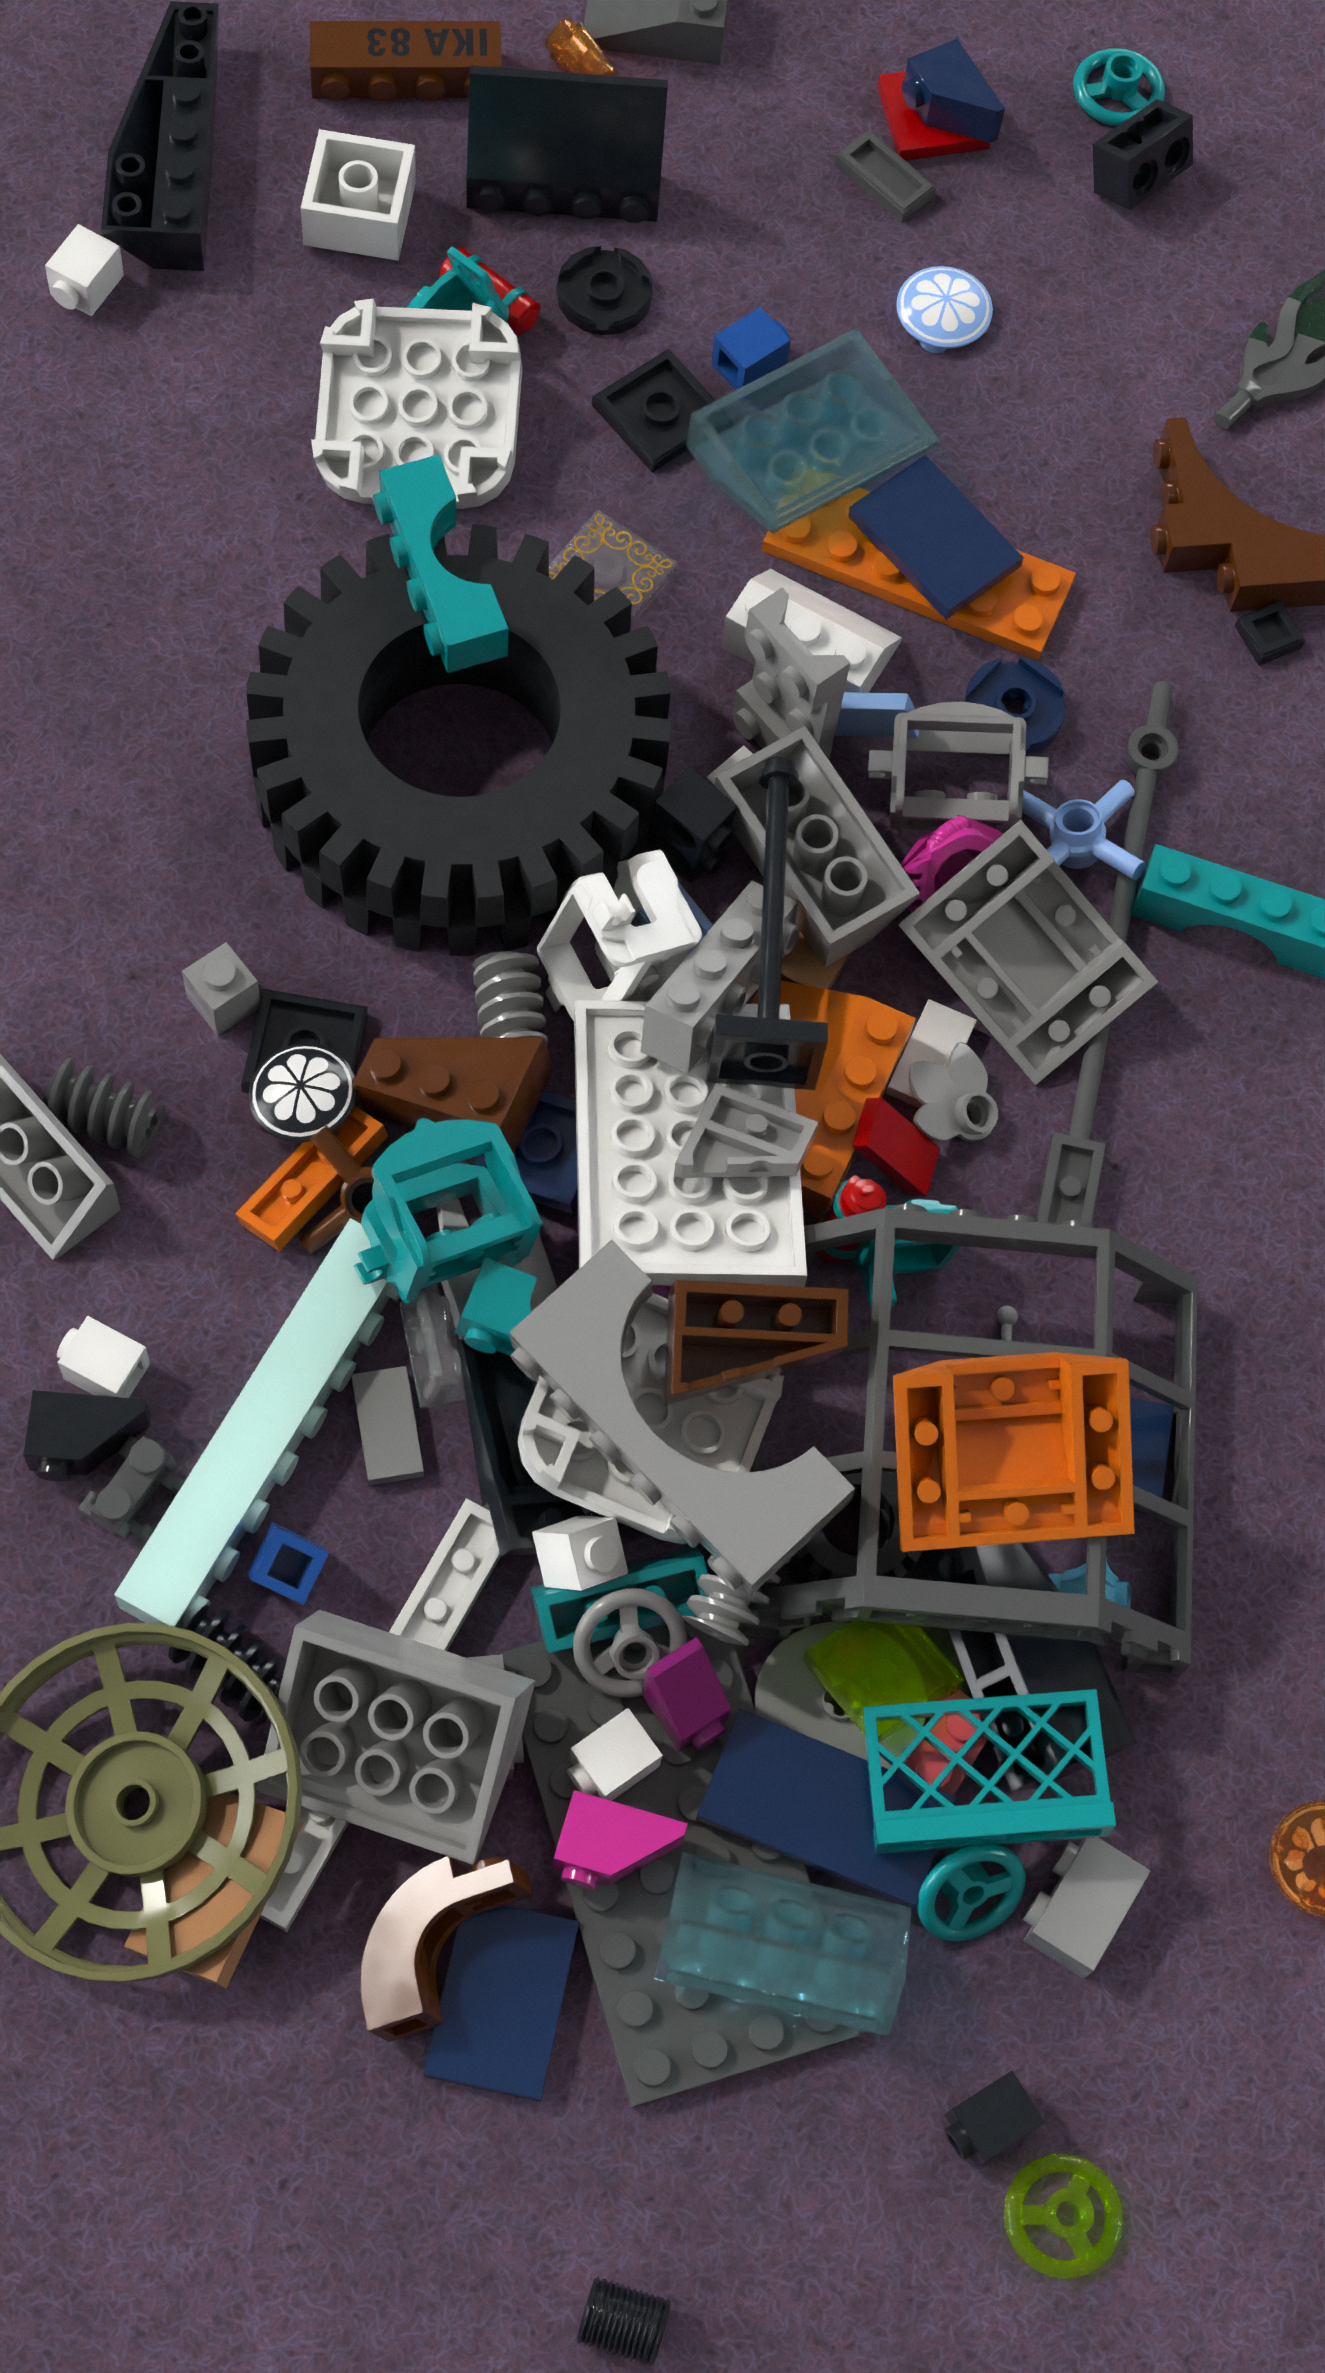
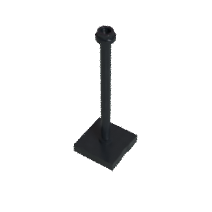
(766, 1047)

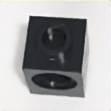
(992, 2120)

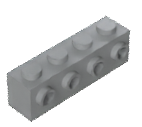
(711, 981)

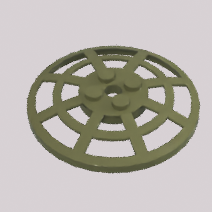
(176, 1793)

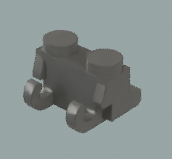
(132, 1488)

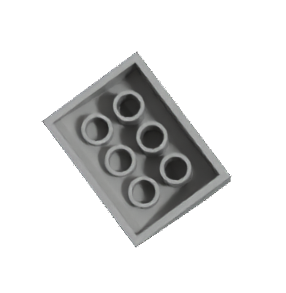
(398, 1733)

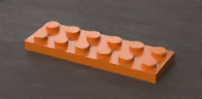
(1011, 614)

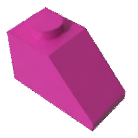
(610, 1840)

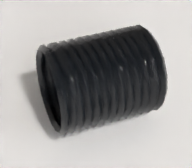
(624, 2321)

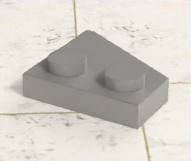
(744, 1139)

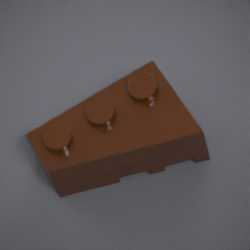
(747, 1332)

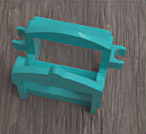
(424, 1173)

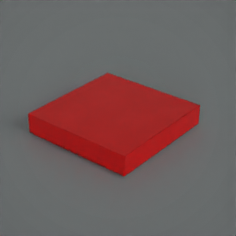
(908, 131)

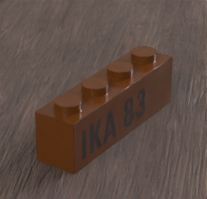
(399, 58)

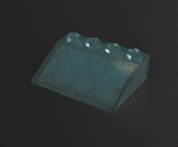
(808, 432)

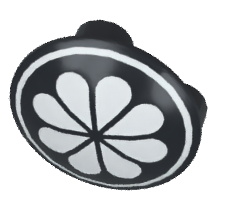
(302, 1092)

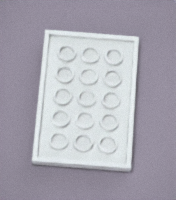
(629, 1135)

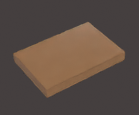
(226, 1901)

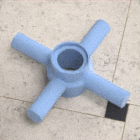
(1080, 830)

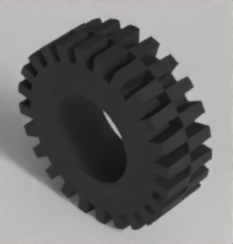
(451, 856)

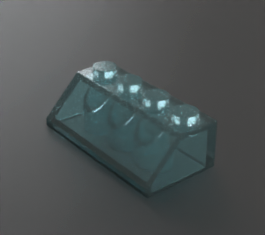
(785, 1944)

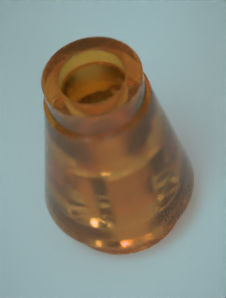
(577, 50)

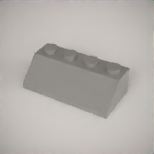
(834, 855)

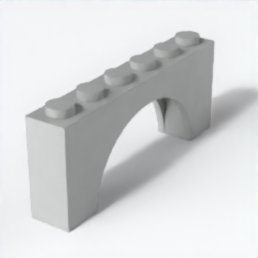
(740, 1517)

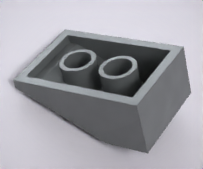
(659, 27)

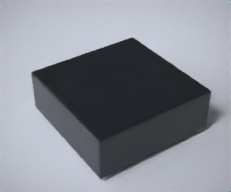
(1269, 633)

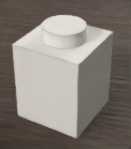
(84, 270)
(102, 1360)
(580, 1552)
(613, 1757)

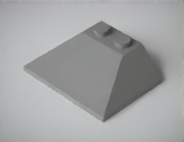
(1027, 952)

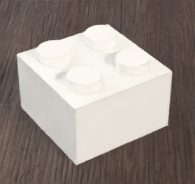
(358, 194)

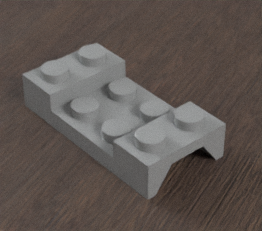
(788, 681)

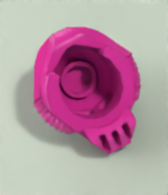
(944, 853)

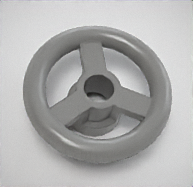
(628, 1664)

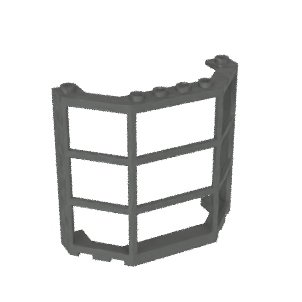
(1145, 1642)

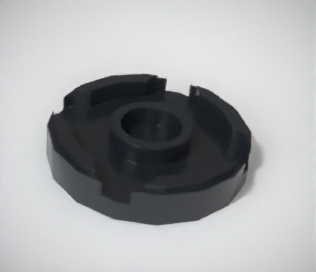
(600, 303)

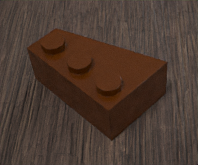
(455, 1080)

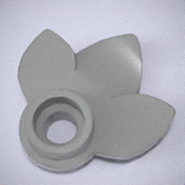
(949, 1092)

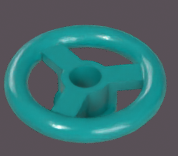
(1119, 83)
(968, 1887)

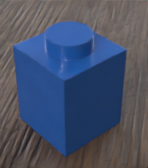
(750, 348)
(287, 1563)

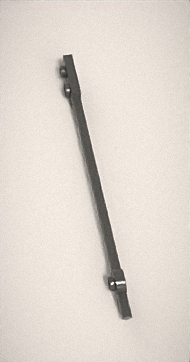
(1072, 1159)

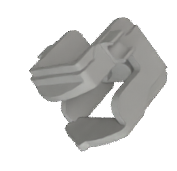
(962, 729)

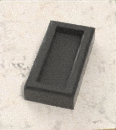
(885, 176)

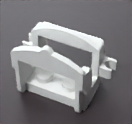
(632, 956)

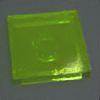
(881, 1666)

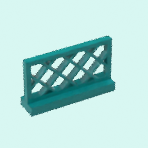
(989, 1822)

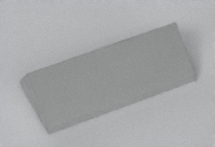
(46, 1172)

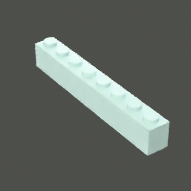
(258, 1439)

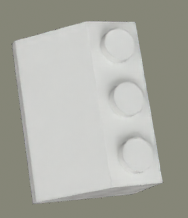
(819, 625)

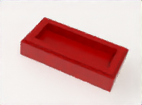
(896, 1147)

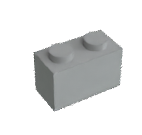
(1085, 1904)

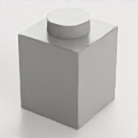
(221, 988)

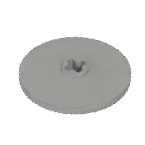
(796, 1698)

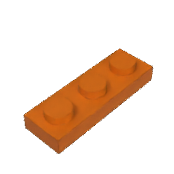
(306, 1183)

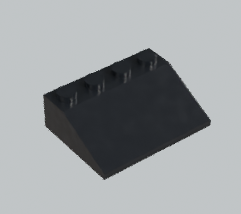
(565, 143)

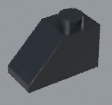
(79, 1431)

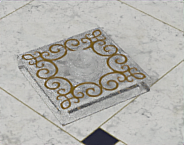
(618, 561)

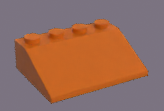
(857, 1064)

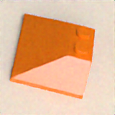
(1013, 1450)

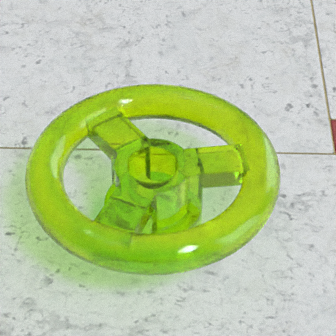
(1084, 2174)

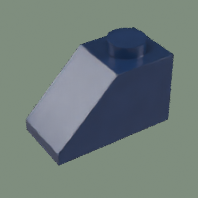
(952, 93)

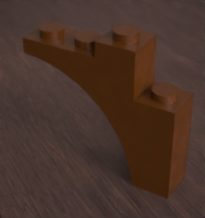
(1213, 529)

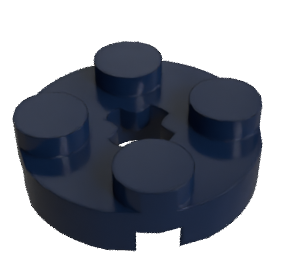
(1030, 683)

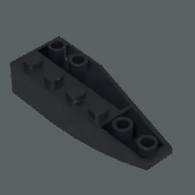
(165, 146)
(1029, 1664)

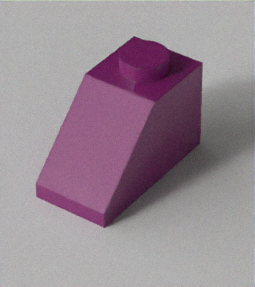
(687, 1697)

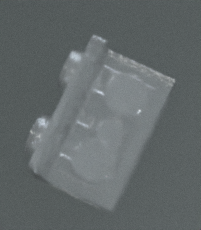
(433, 1349)

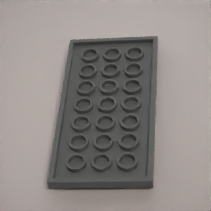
(659, 2032)

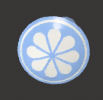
(944, 308)

